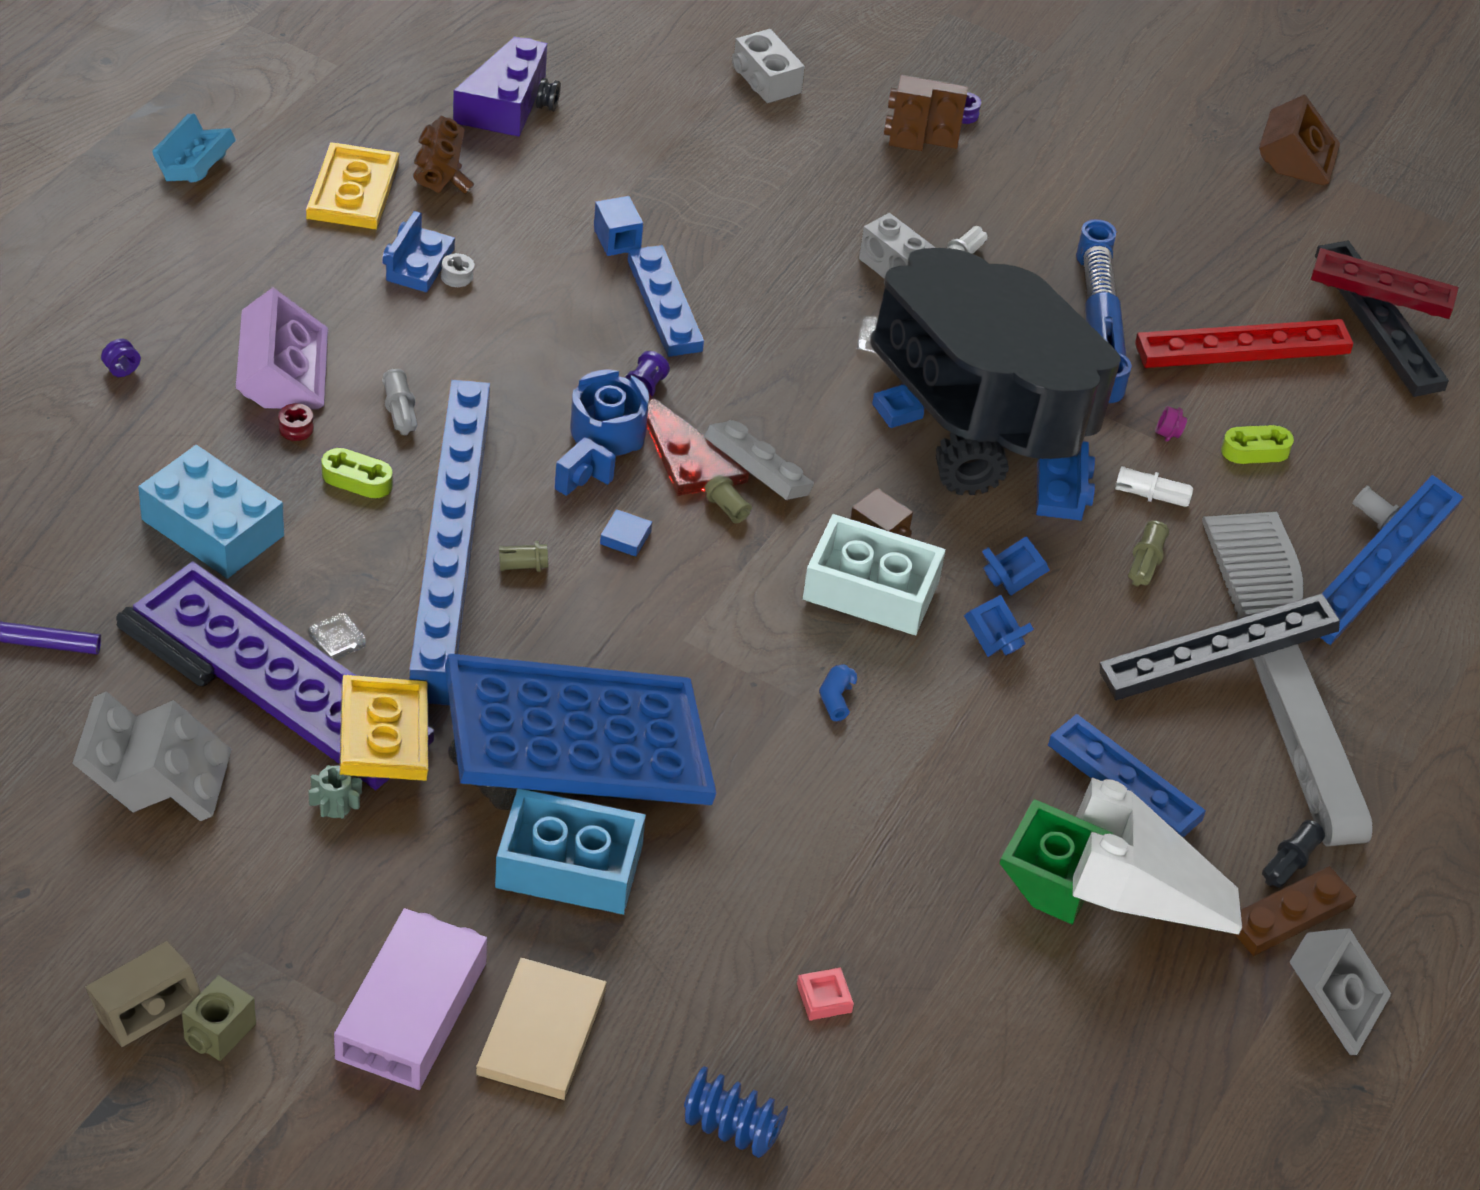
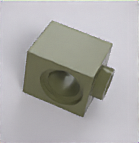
(218, 1002)

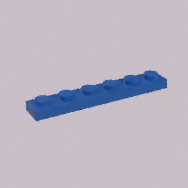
(1389, 551)

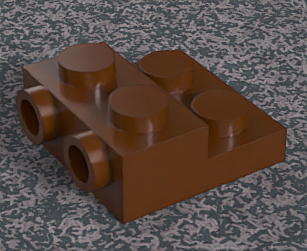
(925, 113)

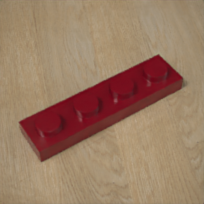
(1384, 283)

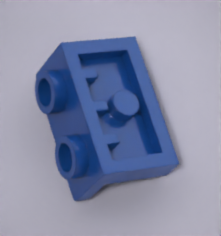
(416, 254)
(1064, 485)

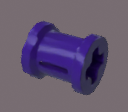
(646, 370)

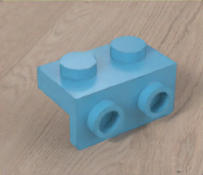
(191, 150)

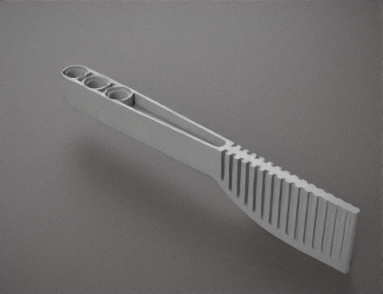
(1264, 575)

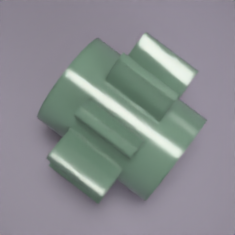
(334, 792)

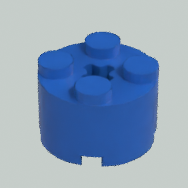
(610, 411)

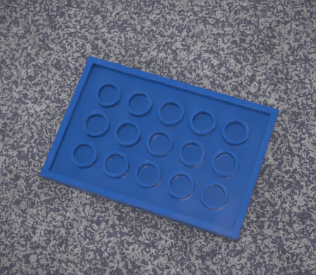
(577, 730)

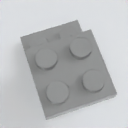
(152, 756)

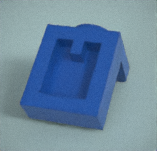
(580, 463)

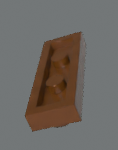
(1294, 910)

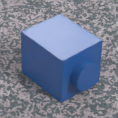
(618, 225)

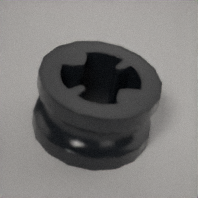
(548, 94)

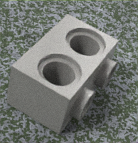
(768, 65)
(888, 244)

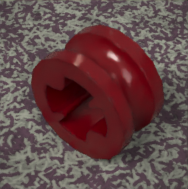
(295, 422)

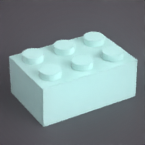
(873, 574)

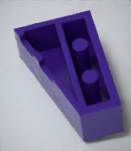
(503, 88)

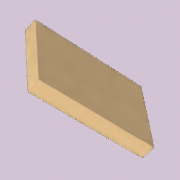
(541, 1028)

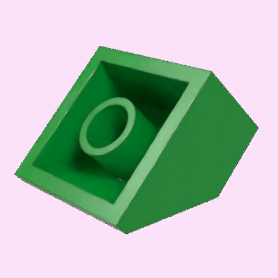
(1046, 857)

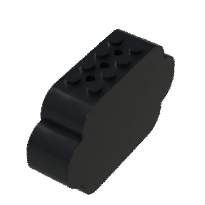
(994, 353)

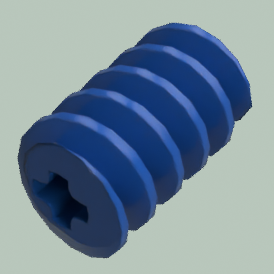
(733, 1114)

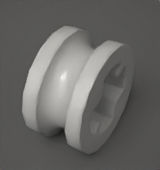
(453, 277)

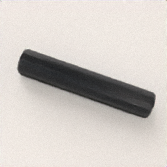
(165, 646)

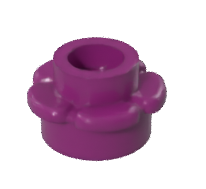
(1171, 423)

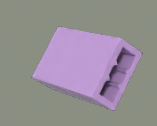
(411, 998)

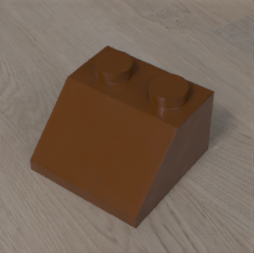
(1299, 142)

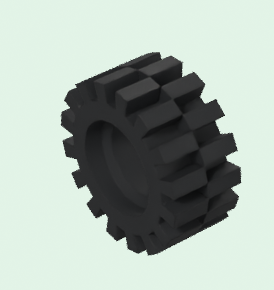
(973, 475)

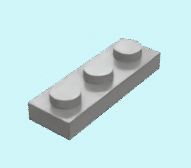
(759, 459)

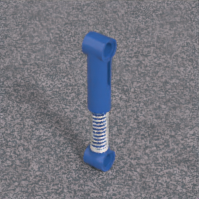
(1103, 305)

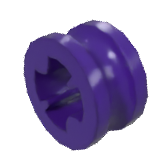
(971, 109)
(125, 365)

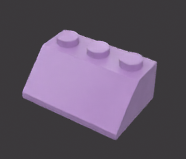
(281, 353)

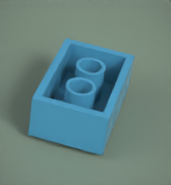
(211, 511)
(570, 851)

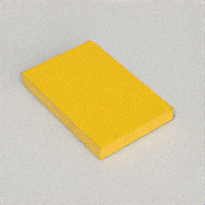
(353, 186)
(384, 728)

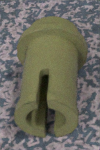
(721, 491)
(523, 557)

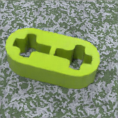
(1257, 444)
(357, 473)

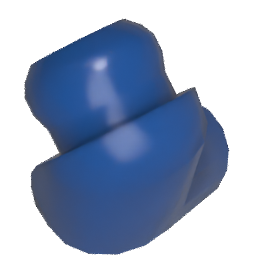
(832, 688)

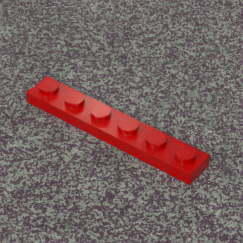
(1243, 343)

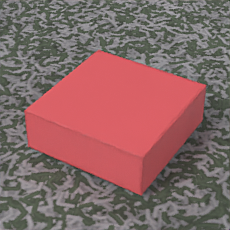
(825, 993)

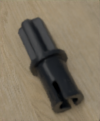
(1293, 853)

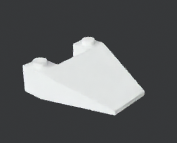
(1148, 865)

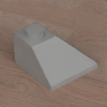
(1341, 983)

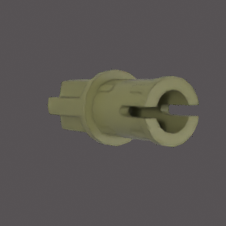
(1148, 553)

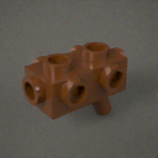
(440, 156)

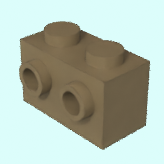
(143, 993)

